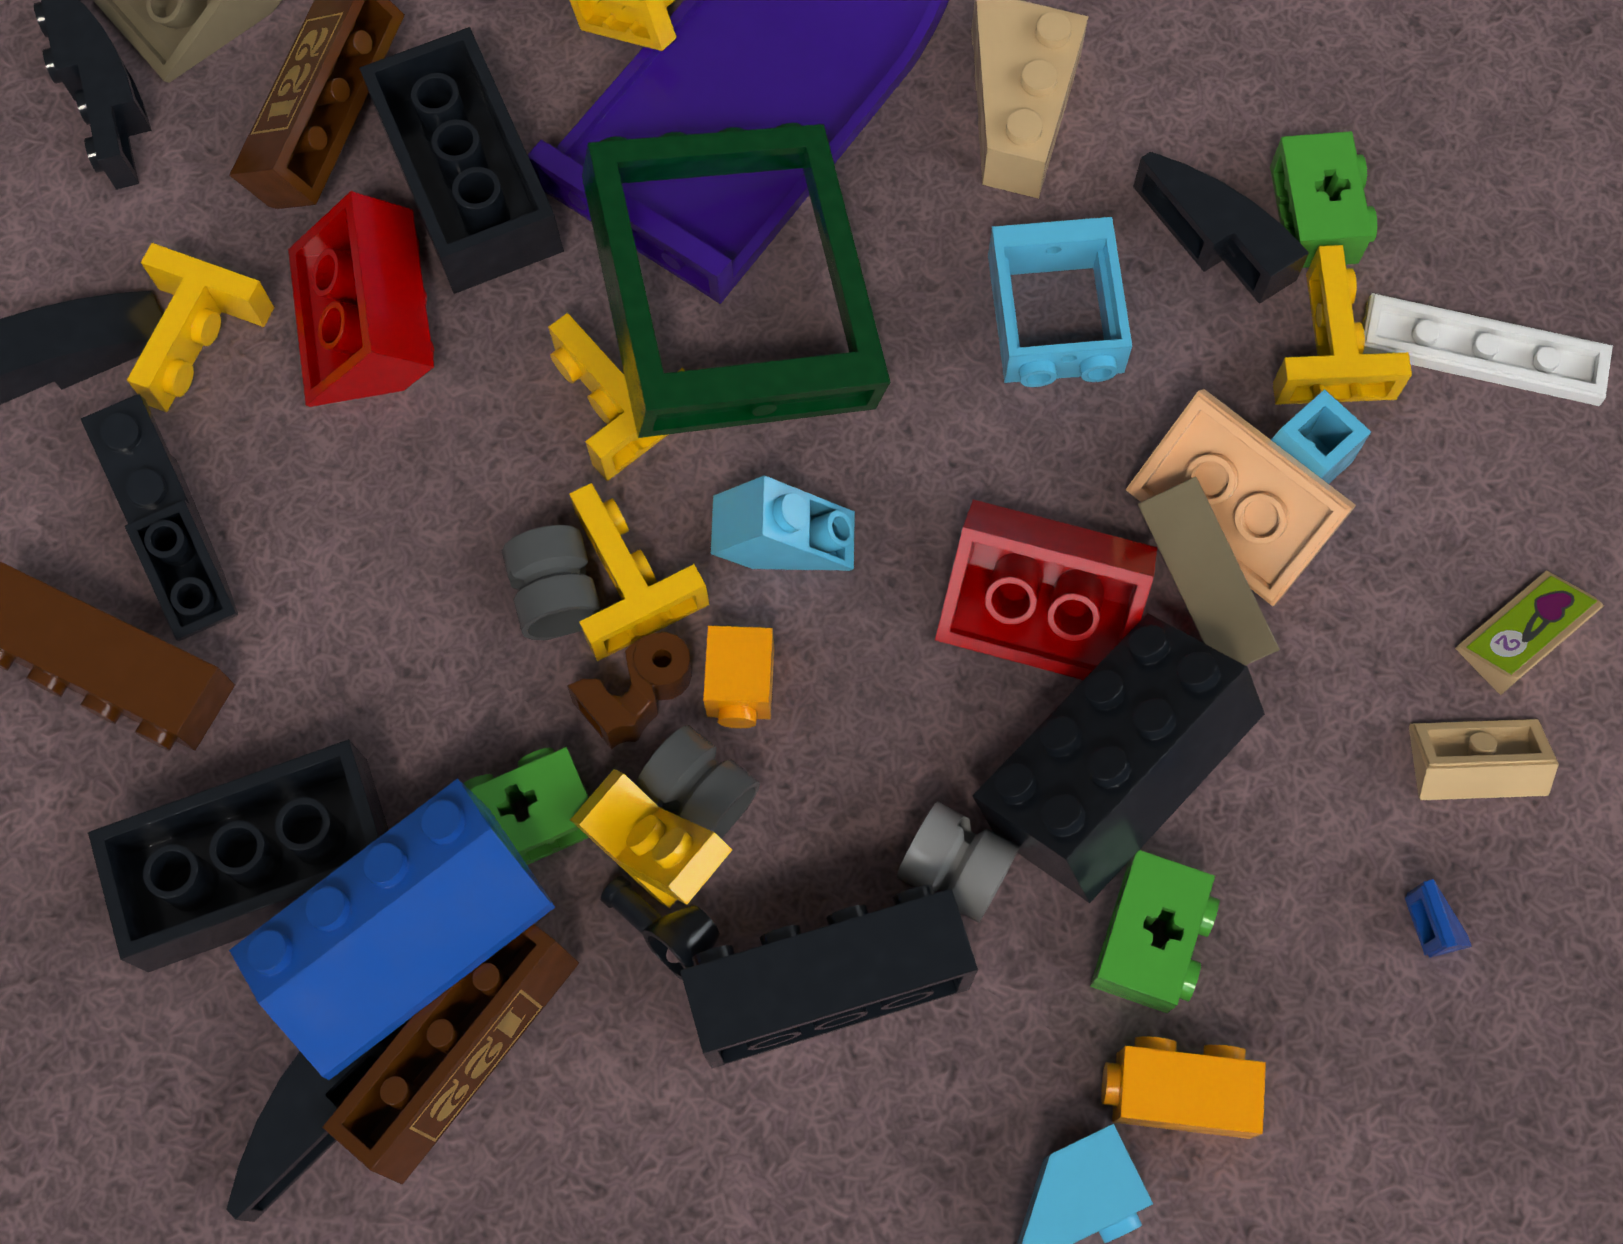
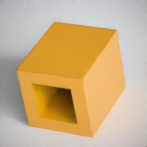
(739, 675)

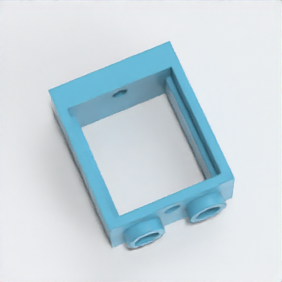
(1060, 248)

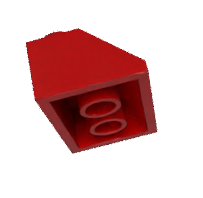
(360, 302)
(1043, 590)

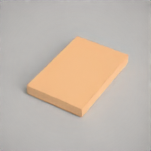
(1262, 496)

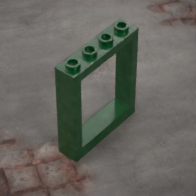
(743, 392)

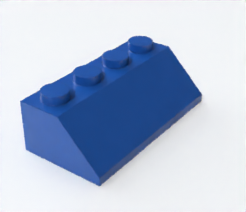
(391, 929)

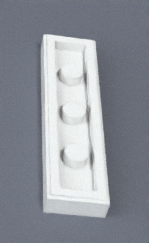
(1488, 349)

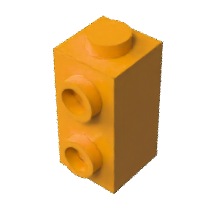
(1186, 1090)

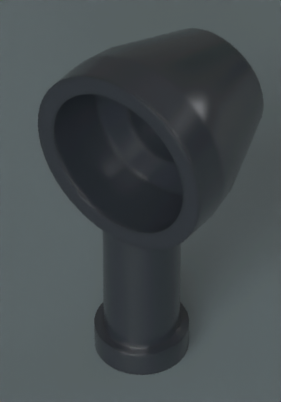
(682, 931)

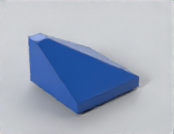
(1435, 921)

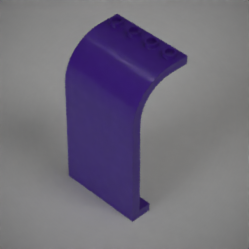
(750, 71)

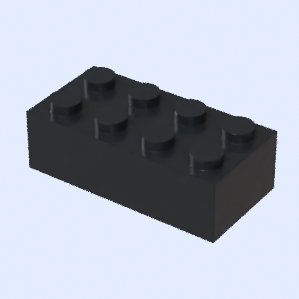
(462, 160)
(1120, 755)
(233, 854)
(828, 976)

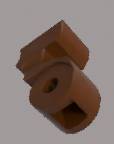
(657, 671)

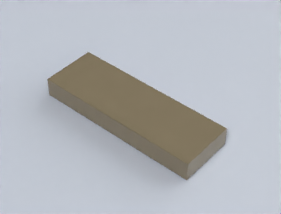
(1207, 573)

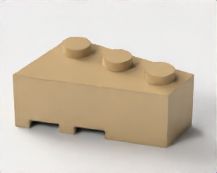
(1022, 85)

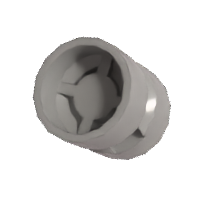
(955, 858)

